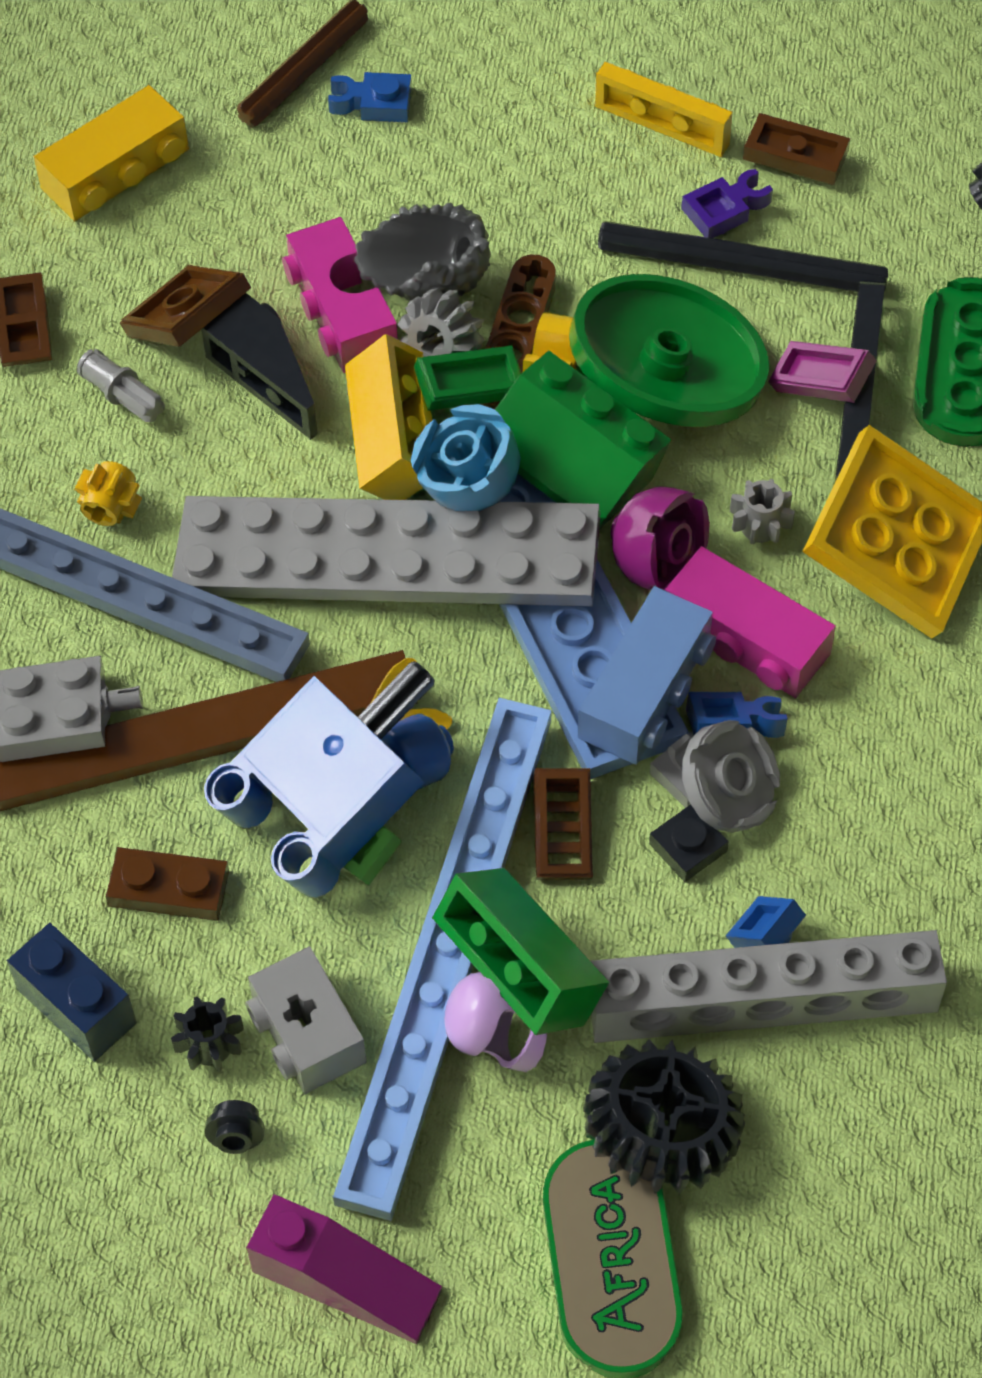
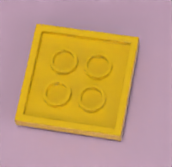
(898, 532)

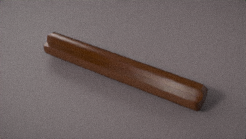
(302, 63)

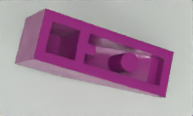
(340, 1269)

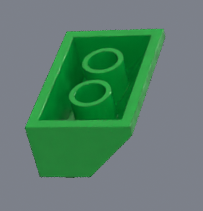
(579, 438)

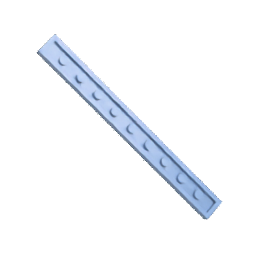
(417, 1032)

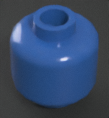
(422, 747)

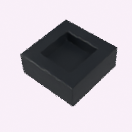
(688, 843)

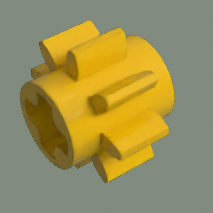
(108, 493)

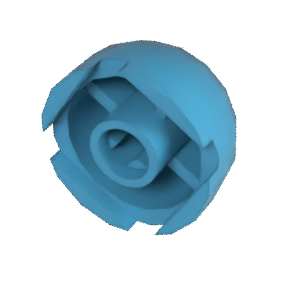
(467, 459)

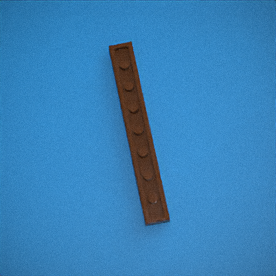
(181, 734)

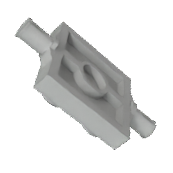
(58, 707)

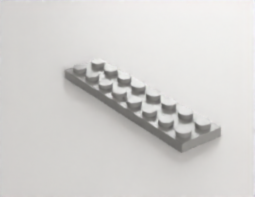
(389, 550)

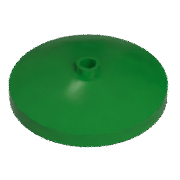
(669, 350)

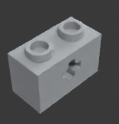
(328, 1042)

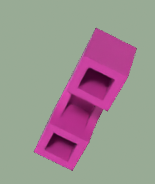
(323, 266)

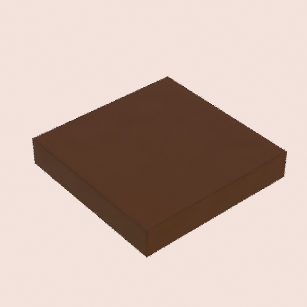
(184, 305)

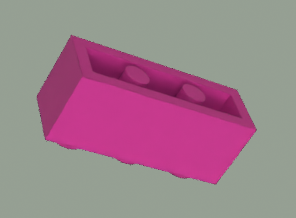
(756, 623)

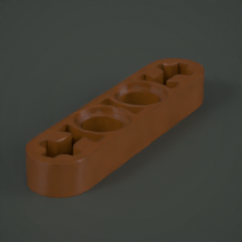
(516, 298)

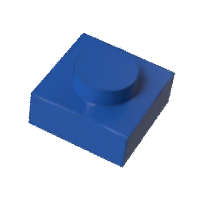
(766, 922)

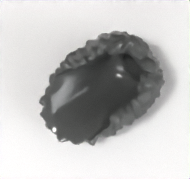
(425, 251)

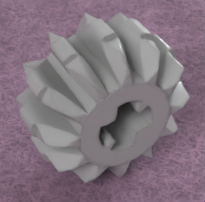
(440, 324)

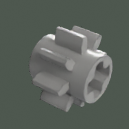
(762, 511)

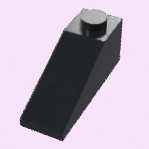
(256, 353)

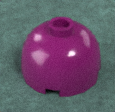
(658, 535)

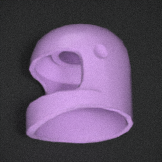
(481, 1020)

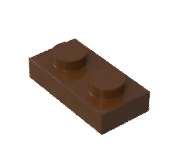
(796, 148)
(167, 883)

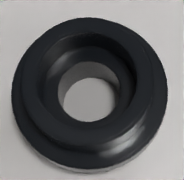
(234, 1126)

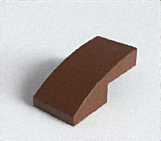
(24, 320)

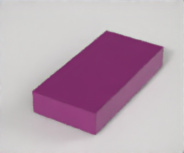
(822, 371)

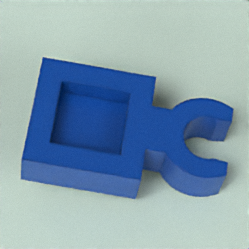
(377, 97)
(716, 707)

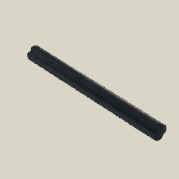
(738, 257)

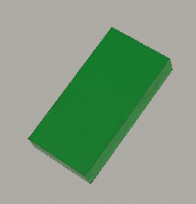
(466, 377)

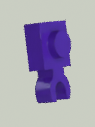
(722, 207)

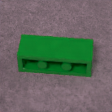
(520, 950)

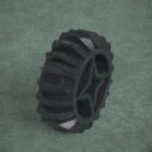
(631, 1130)

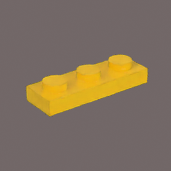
(663, 109)

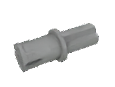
(120, 385)

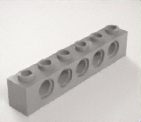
(769, 986)

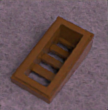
(562, 781)

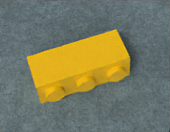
(111, 153)
(386, 417)

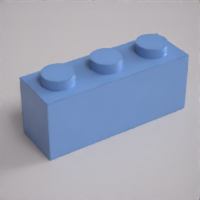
(646, 676)

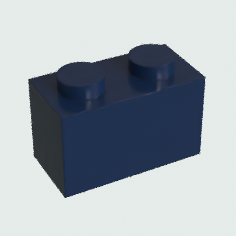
(72, 991)

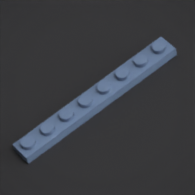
(150, 599)

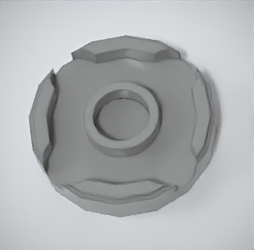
(730, 776)

